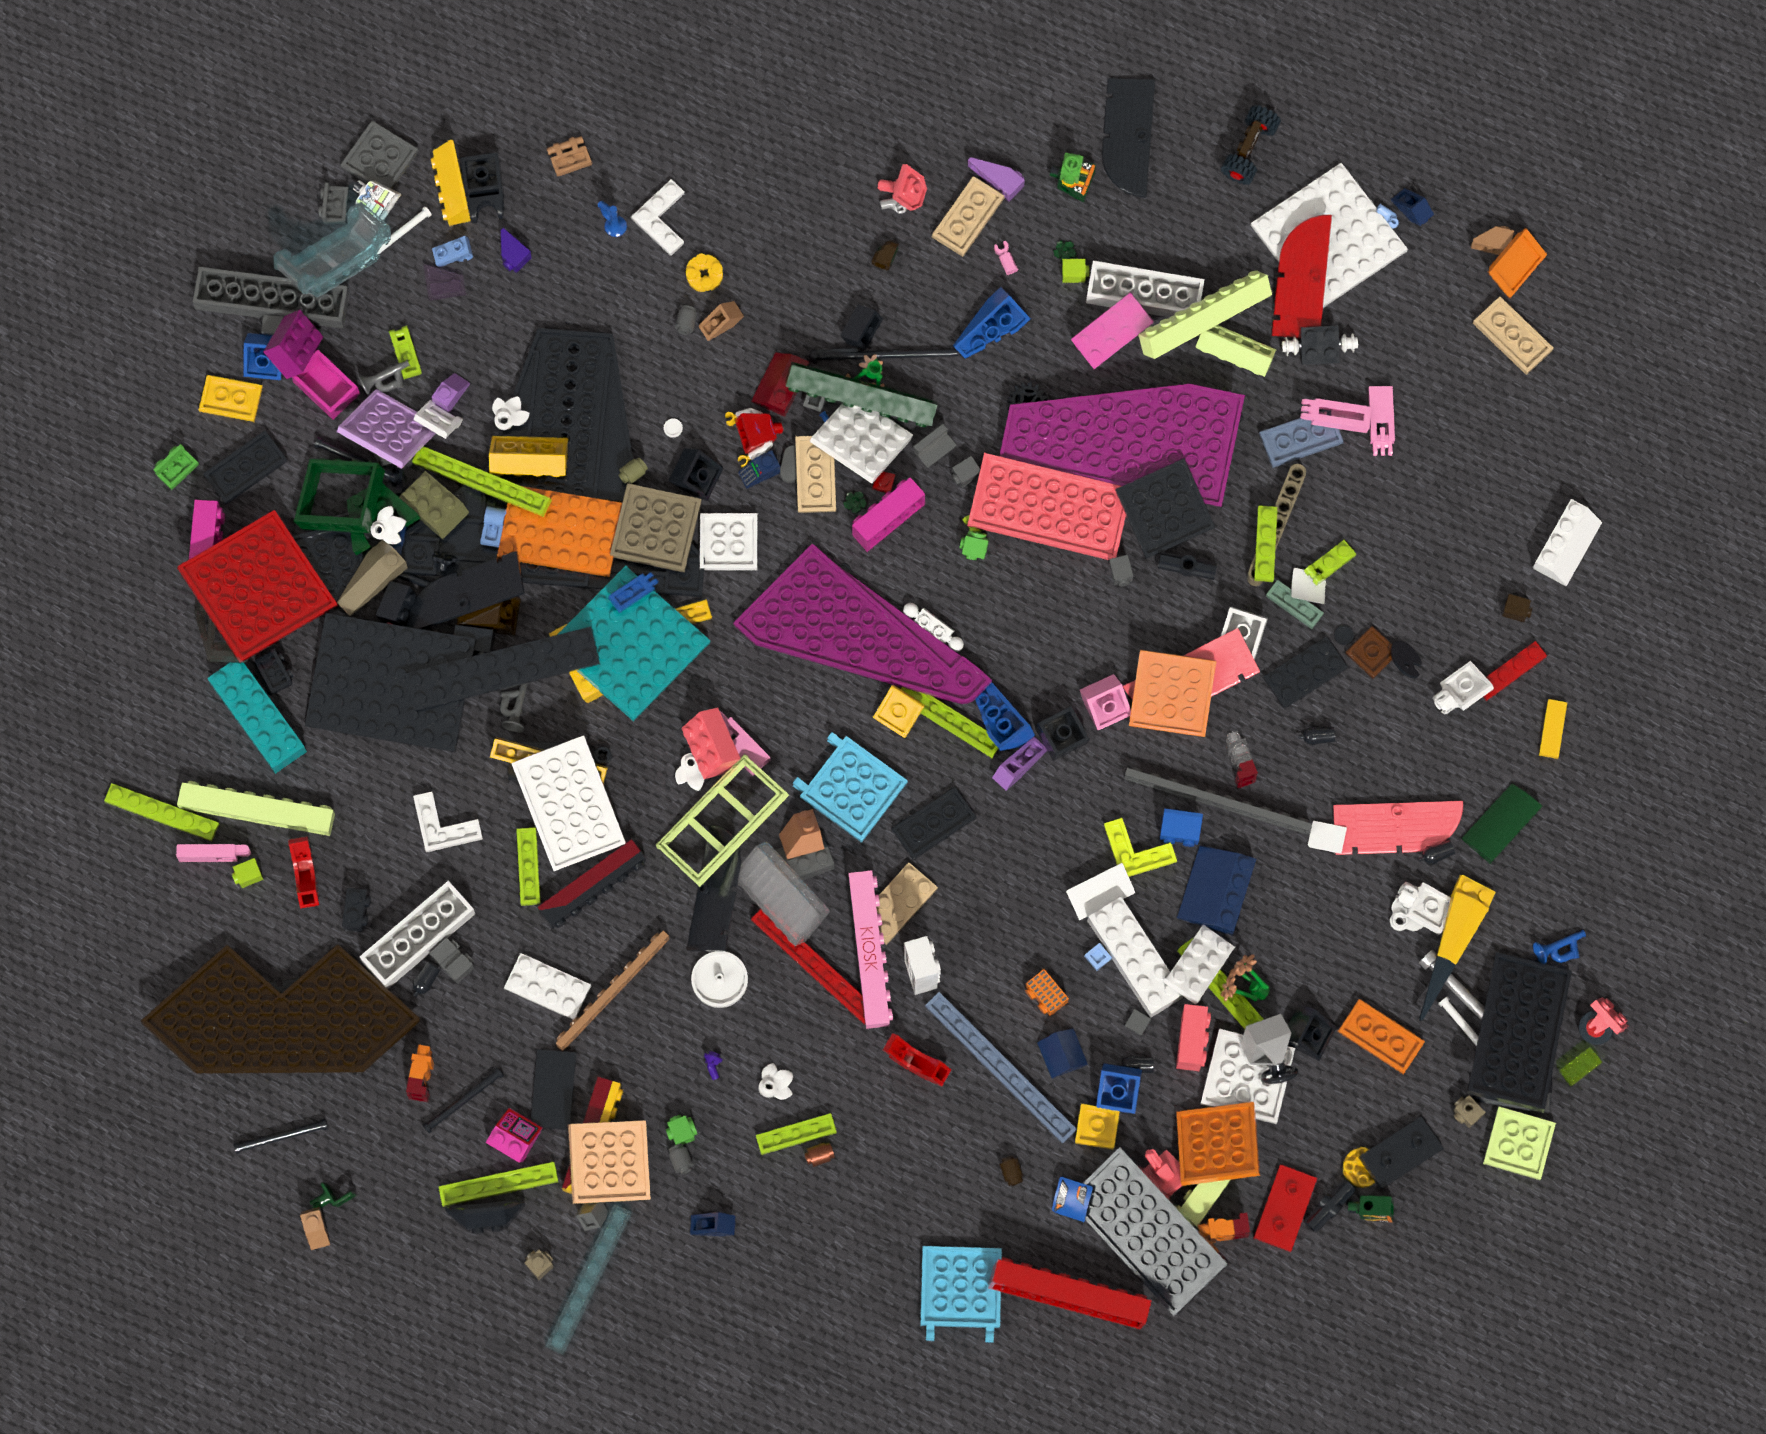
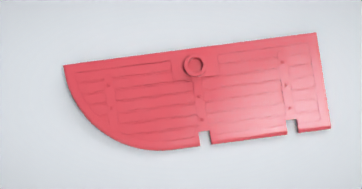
(1231, 660)
(1388, 825)

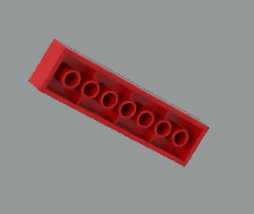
(1069, 1293)

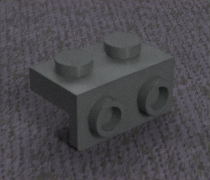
(334, 204)

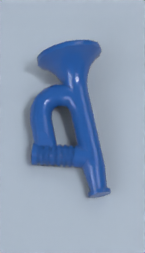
(615, 225)
(1543, 951)

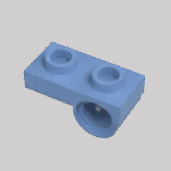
(452, 251)
(493, 526)

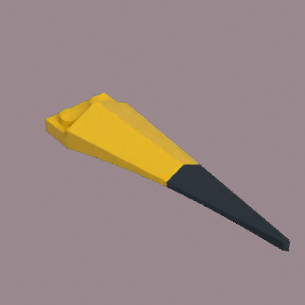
(1465, 913)

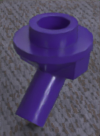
(712, 1059)

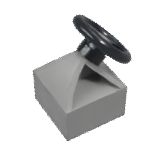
(1266, 1045)

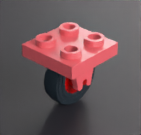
(1601, 1023)

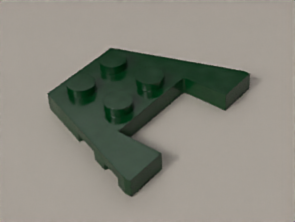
(385, 499)

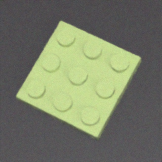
(1519, 1143)

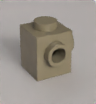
(1467, 1111)
(539, 1263)

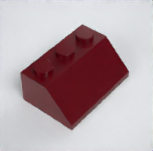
(772, 390)

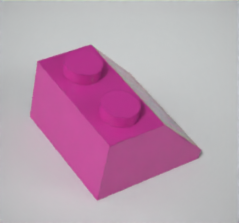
(514, 1135)

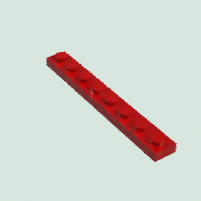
(815, 966)

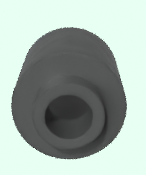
(686, 320)
(680, 1159)

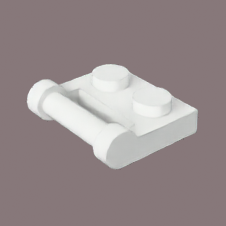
(437, 419)

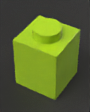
(1074, 271)
(247, 873)

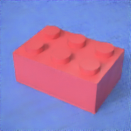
(710, 743)
(1193, 1037)

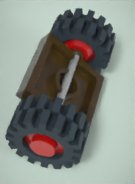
(1258, 121)

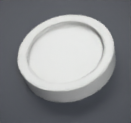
(673, 428)

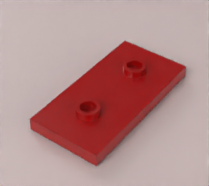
(1285, 1208)

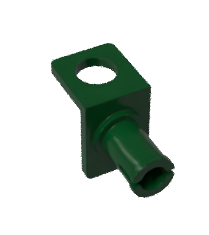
(329, 1197)

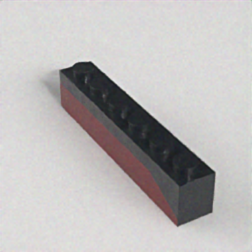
(592, 884)

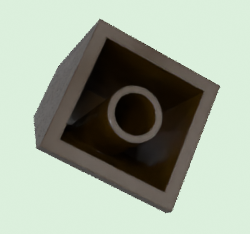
(497, 617)

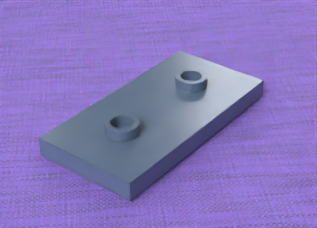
(1298, 440)

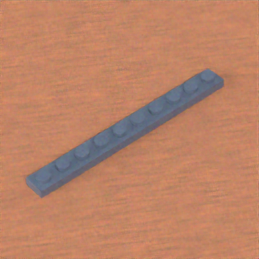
(1000, 1067)

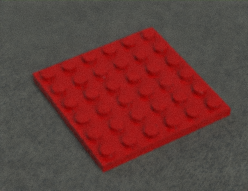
(257, 586)

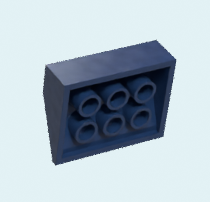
(1216, 889)

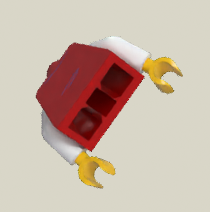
(755, 432)

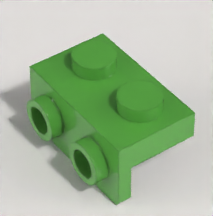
(175, 466)

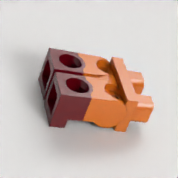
(420, 1074)
(1226, 1230)

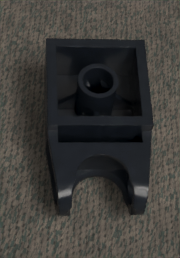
(483, 191)

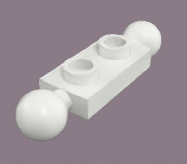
(933, 626)

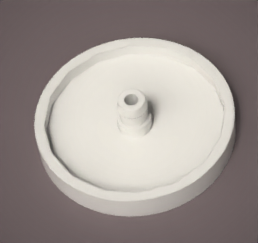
(719, 979)

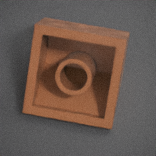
(801, 835)

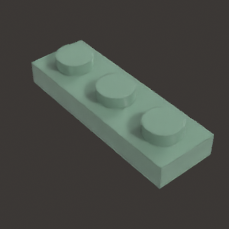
(1296, 607)

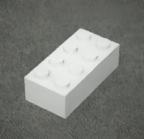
(921, 965)

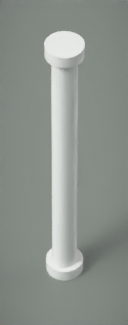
(405, 228)
(1459, 1020)

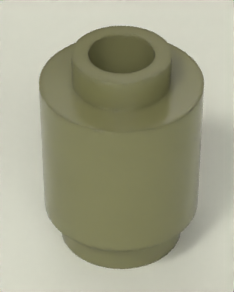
(632, 470)

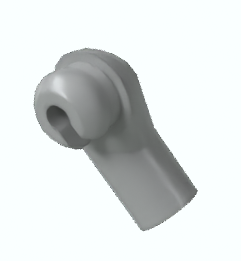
(891, 203)

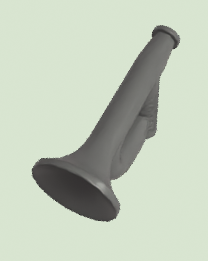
(368, 382)
(513, 722)

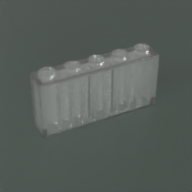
(781, 894)

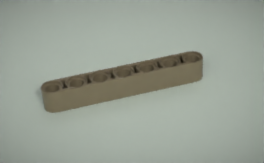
(1283, 516)

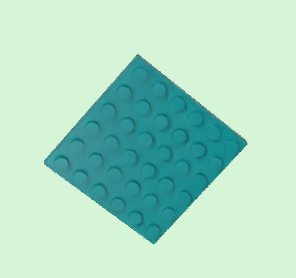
(637, 648)

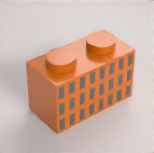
(1046, 992)

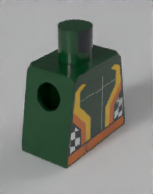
(1076, 190)
(1382, 1208)

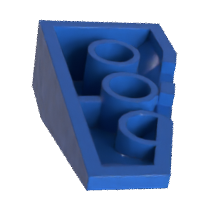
(994, 319)
(1002, 720)

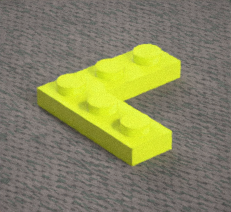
(1137, 862)

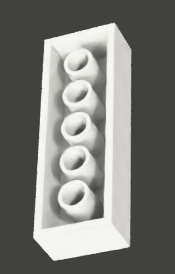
(1156, 291)
(417, 935)
(1134, 956)

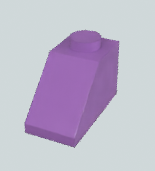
(450, 392)

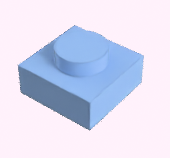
(1098, 957)

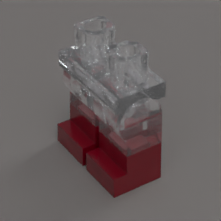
(1240, 759)

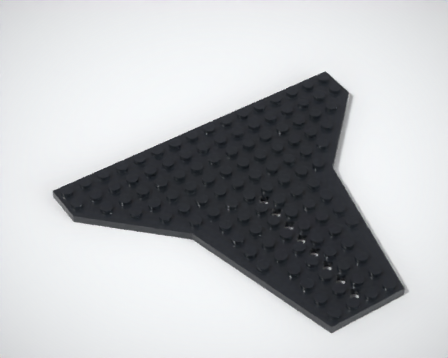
(595, 454)

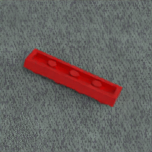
(1515, 668)

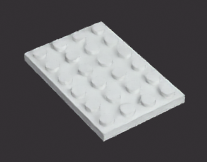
(568, 803)

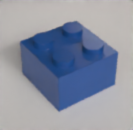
(1119, 1088)

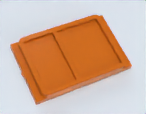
(1516, 262)

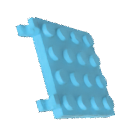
(852, 788)
(957, 1289)

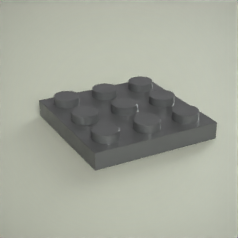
(379, 156)

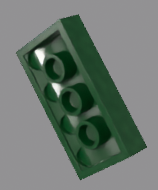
(1501, 823)

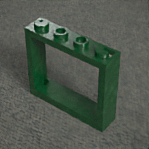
(343, 524)

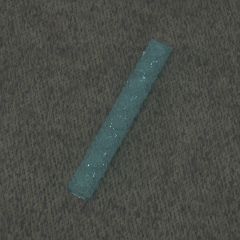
(588, 1279)

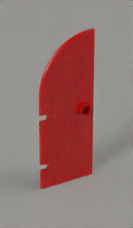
(1302, 289)

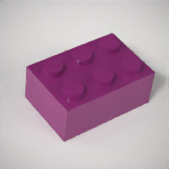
(293, 344)

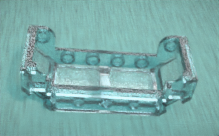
(338, 254)

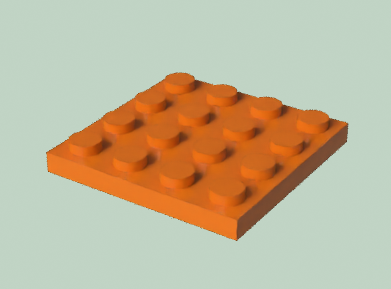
(1172, 693)
(1218, 1143)

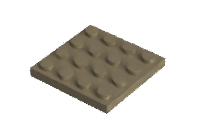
(655, 527)

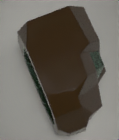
(885, 255)

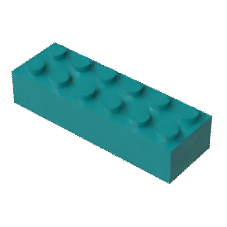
(257, 715)

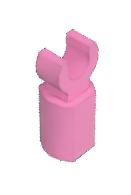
(1006, 259)

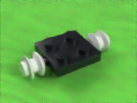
(1320, 344)

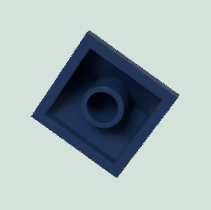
(1062, 1053)

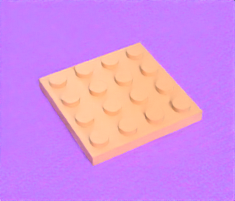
(609, 1162)

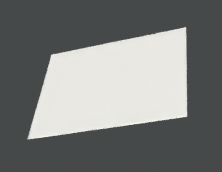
(1327, 837)

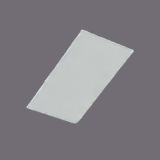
(1100, 891)

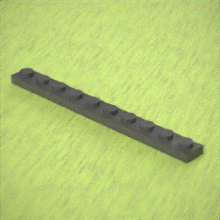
(1210, 798)

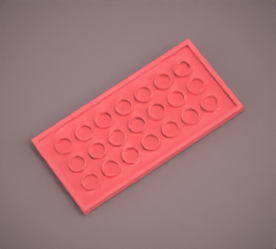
(1047, 507)

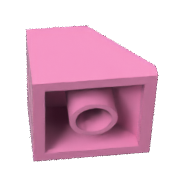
(1106, 702)

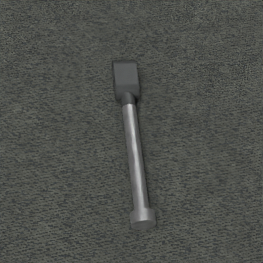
(1455, 986)

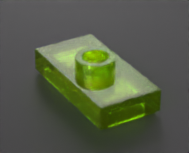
(1580, 1066)

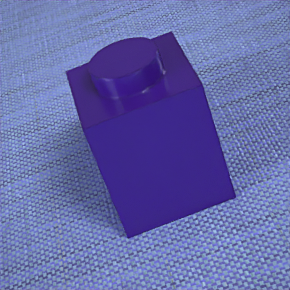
(513, 252)

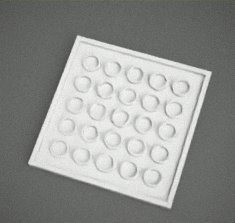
(1358, 237)

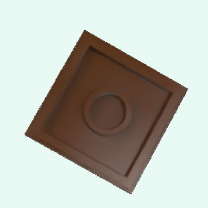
(1371, 652)

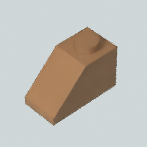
(1493, 240)
(721, 320)
(315, 1228)

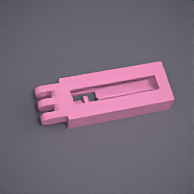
(1382, 411)
(1343, 415)
(745, 744)
(211, 852)

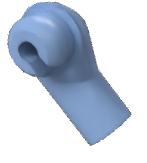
(1388, 215)

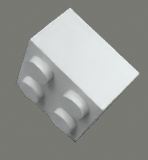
(1250, 626)

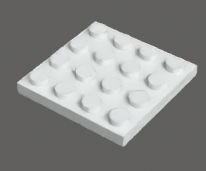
(861, 440)
(1236, 1081)

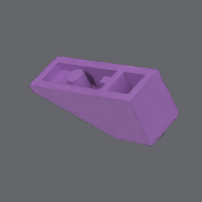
(999, 177)
(1019, 763)

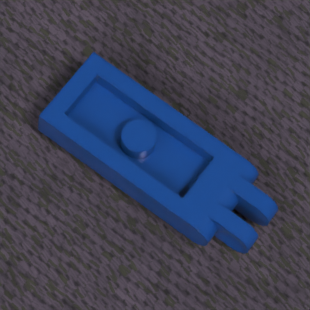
(632, 592)

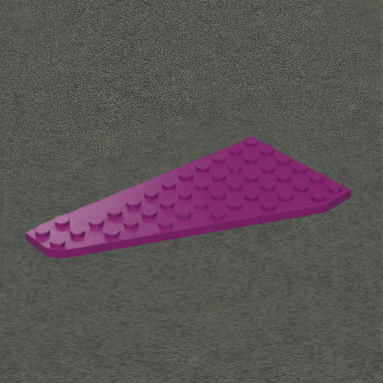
(839, 622)

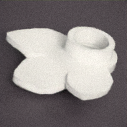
(509, 410)
(390, 526)
(689, 773)
(1400, 912)
(777, 1080)

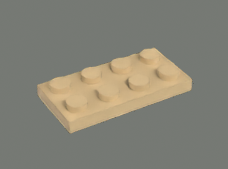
(968, 216)
(1513, 335)
(814, 478)
(902, 900)

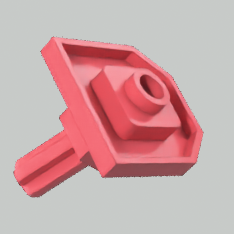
(907, 189)
(1164, 1170)

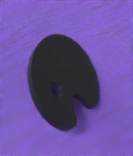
(1403, 656)

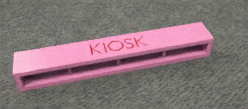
(869, 949)

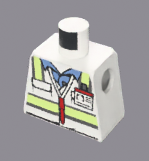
(376, 197)

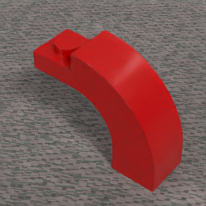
(304, 872)
(915, 1061)

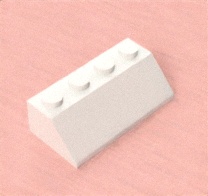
(1568, 543)

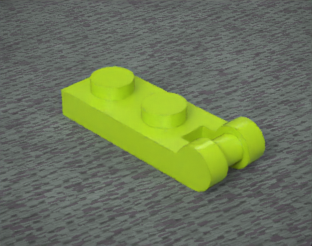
(405, 351)
(1330, 562)

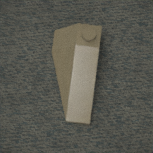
(374, 573)

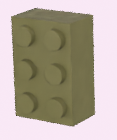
(434, 505)

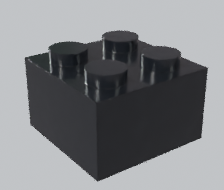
(1062, 733)

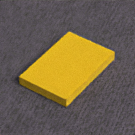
(230, 398)

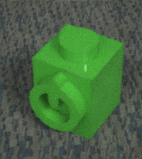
(1071, 168)
(974, 545)
(681, 1130)

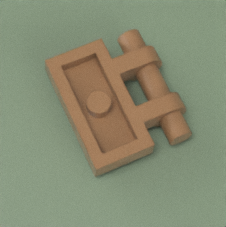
(571, 160)

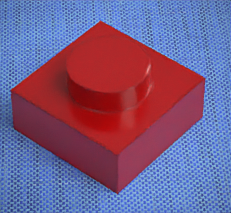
(884, 482)

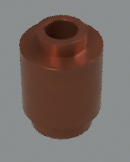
(819, 1154)

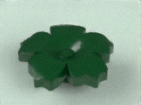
(1064, 251)
(855, 502)

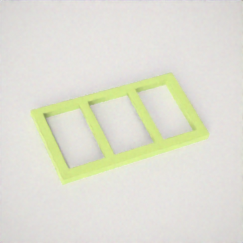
(728, 850)

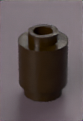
(1011, 1171)

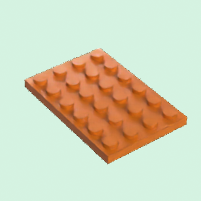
(570, 536)

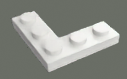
(648, 217)
(439, 838)

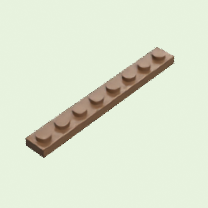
(617, 985)

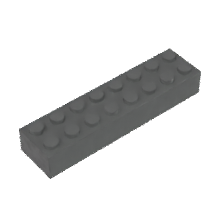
(266, 295)

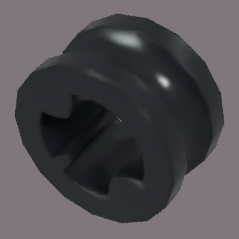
(596, 756)

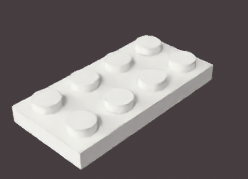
(1199, 964)
(547, 986)

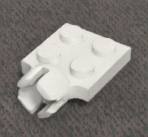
(1462, 689)
(1424, 905)

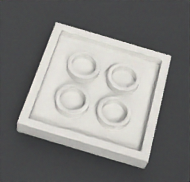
(728, 541)

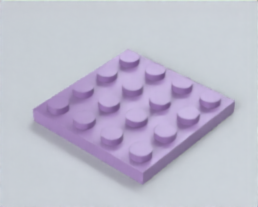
(386, 428)

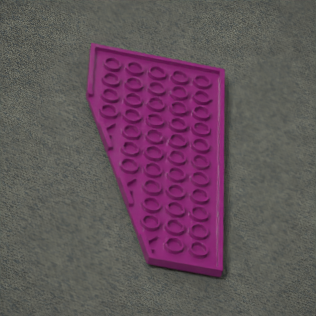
(1130, 435)

